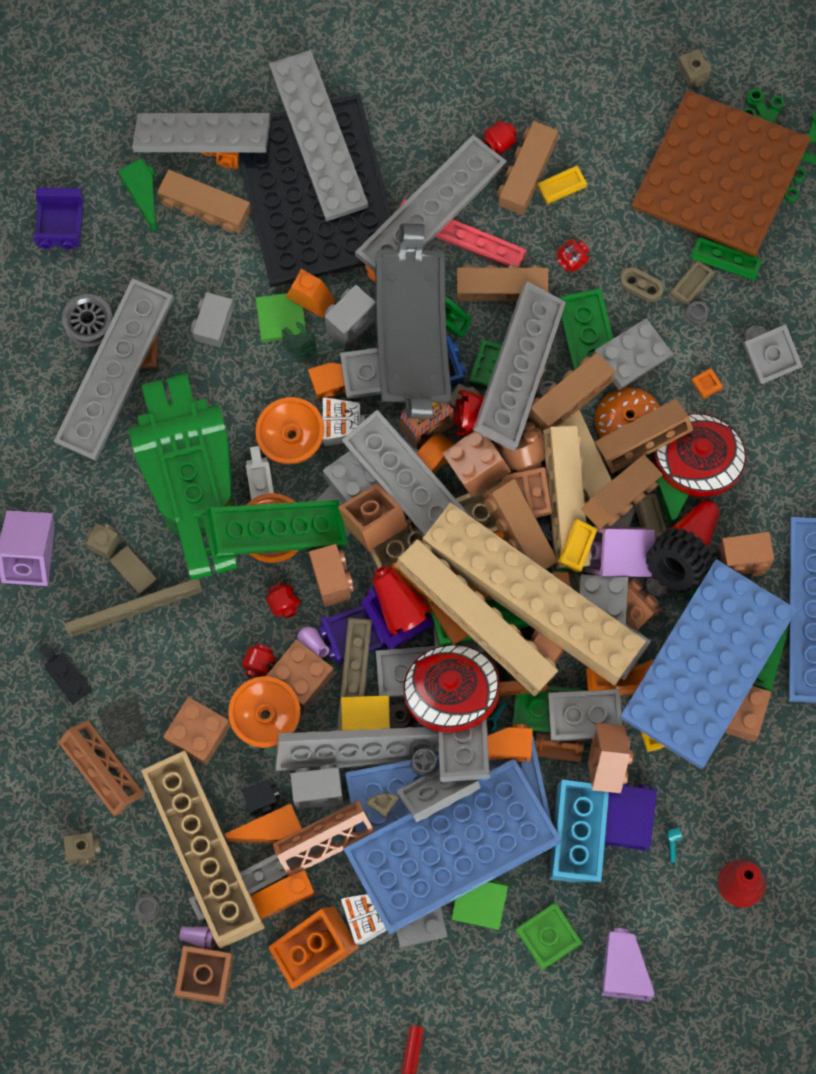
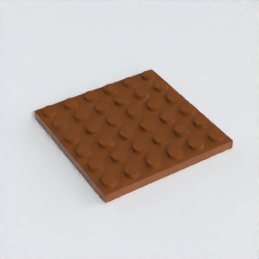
(721, 173)

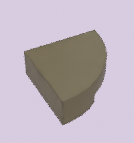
(383, 803)

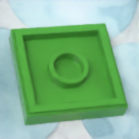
(277, 313)
(482, 905)
(548, 936)

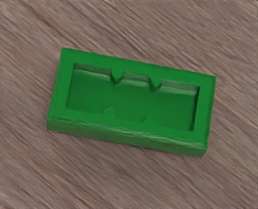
(485, 363)

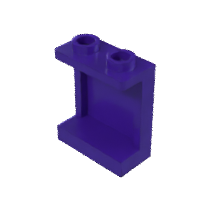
(59, 217)
(374, 610)
(336, 631)
(631, 817)

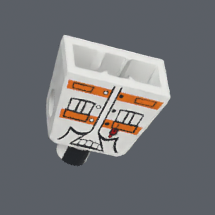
(340, 419)
(362, 918)

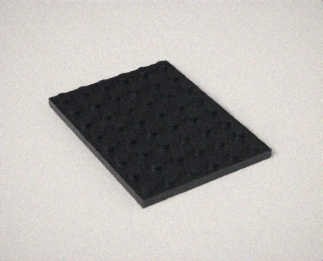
(288, 211)

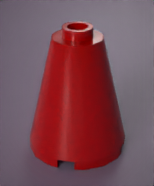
(466, 411)
(701, 521)
(398, 600)
(738, 889)

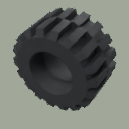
(678, 560)

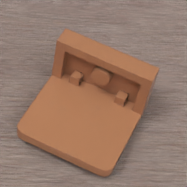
(639, 605)

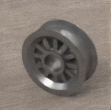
(76, 305)

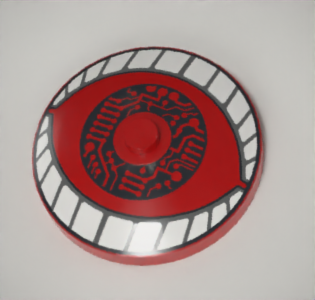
(703, 460)
(451, 688)

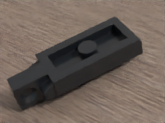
(64, 674)

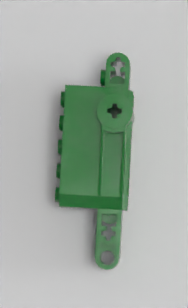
(186, 467)

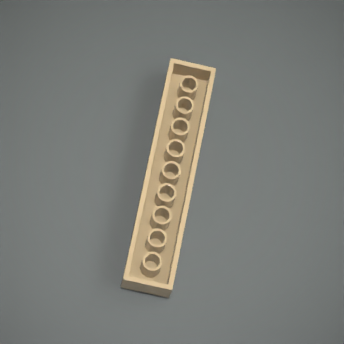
(533, 594)

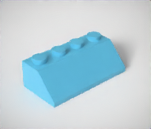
(581, 826)

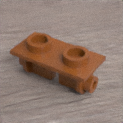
(558, 750)

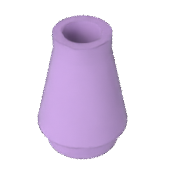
(313, 641)
(198, 936)

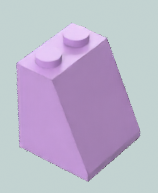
(26, 548)
(621, 551)
(624, 968)

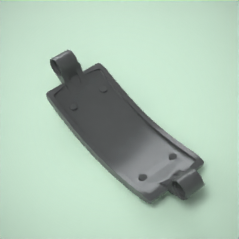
(412, 324)

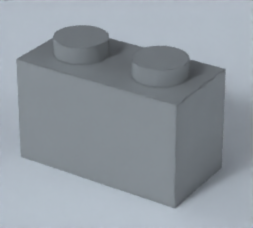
(212, 319)

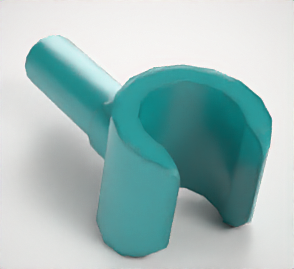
(495, 716)
(672, 836)

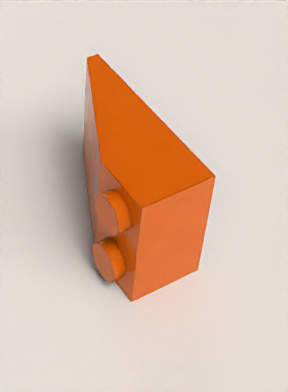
(313, 946)

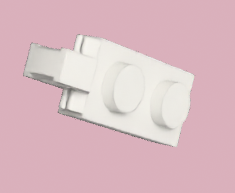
(258, 474)

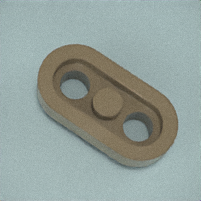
(642, 285)

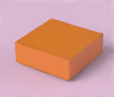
(707, 383)

